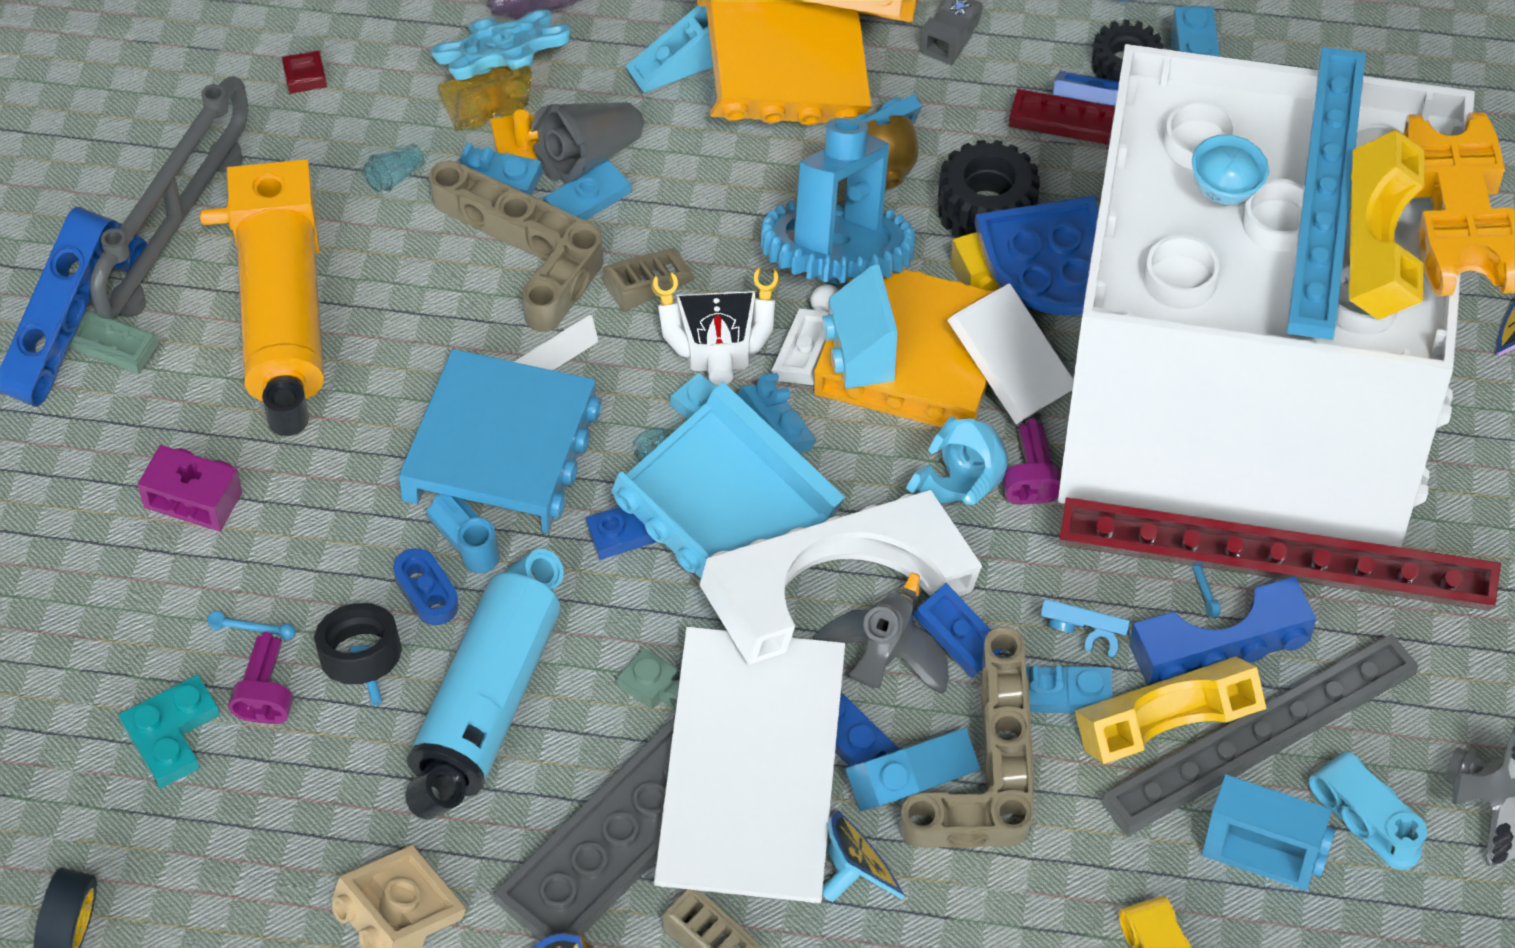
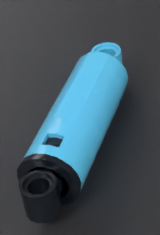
(484, 685)

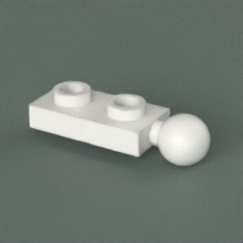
(805, 340)

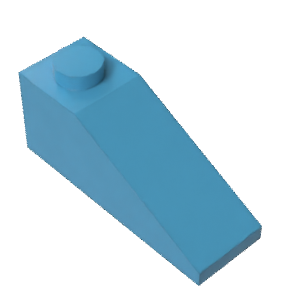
(912, 769)

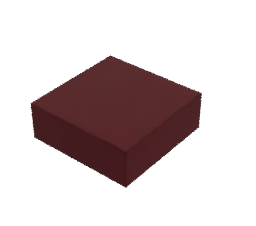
(304, 72)

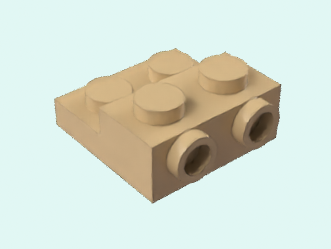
(395, 901)

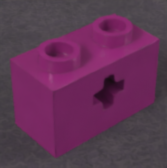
(190, 487)

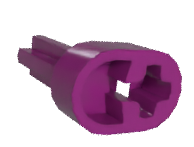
(1037, 479)
(255, 696)

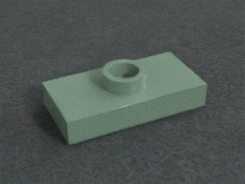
(114, 342)

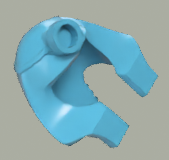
(973, 460)

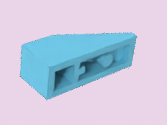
(675, 54)

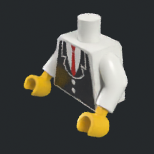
(717, 328)

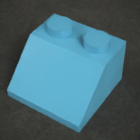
(862, 331)

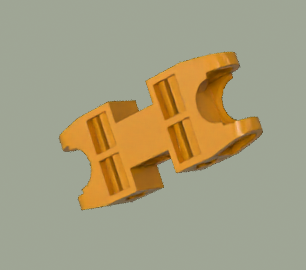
(1463, 227)

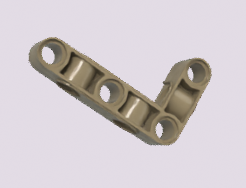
(564, 241)
(1009, 769)

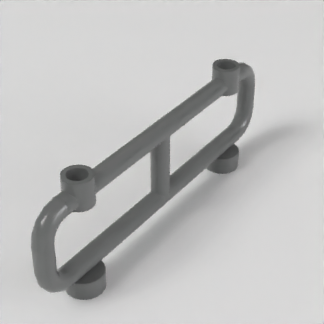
(128, 296)

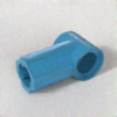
(466, 531)

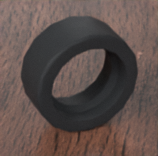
(350, 622)

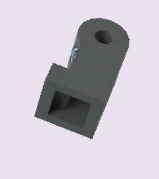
(952, 25)

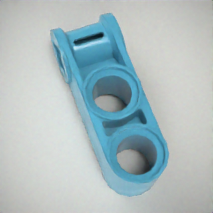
(1370, 810)

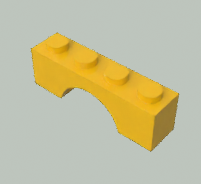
(1383, 182)
(1206, 694)

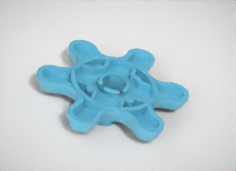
(501, 44)

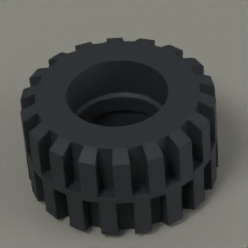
(980, 169)

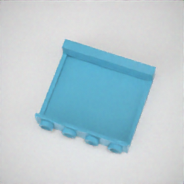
(723, 484)

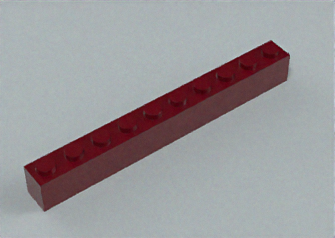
(1280, 554)

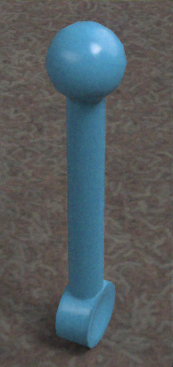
(1212, 606)
(217, 621)

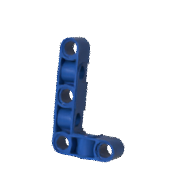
(58, 306)

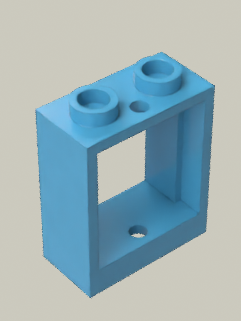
(1268, 833)

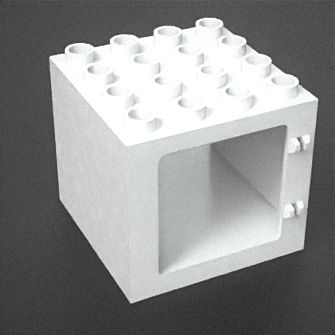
(1183, 347)

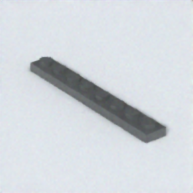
(1259, 734)

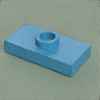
(591, 192)

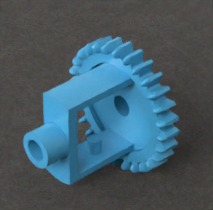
(837, 239)

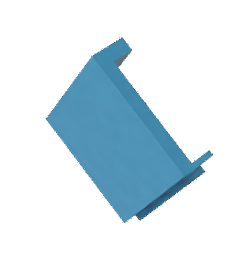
(502, 435)

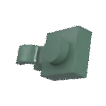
(650, 680)

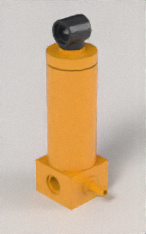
(276, 244)

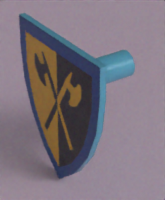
(854, 857)

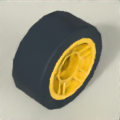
(65, 910)

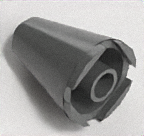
(583, 136)

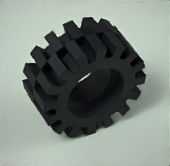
(1113, 41)

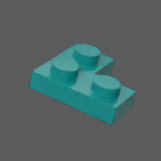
(159, 726)

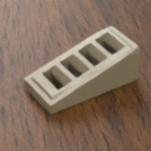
(632, 269)
(706, 911)

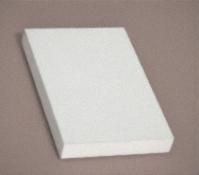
(1012, 353)

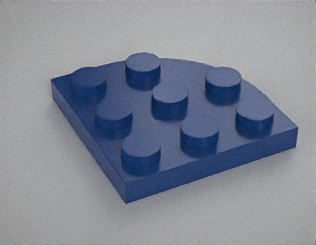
(1042, 252)

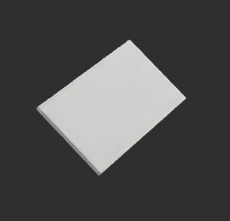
(751, 769)

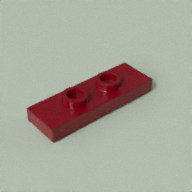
(1062, 116)

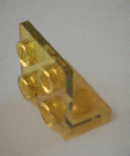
(486, 96)

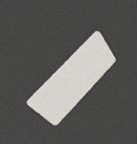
(563, 346)

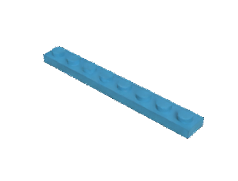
(1326, 194)

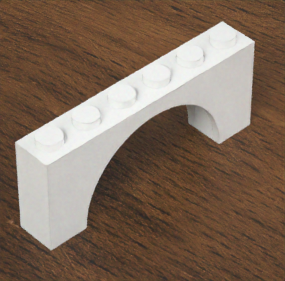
(904, 534)

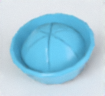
(1229, 169)

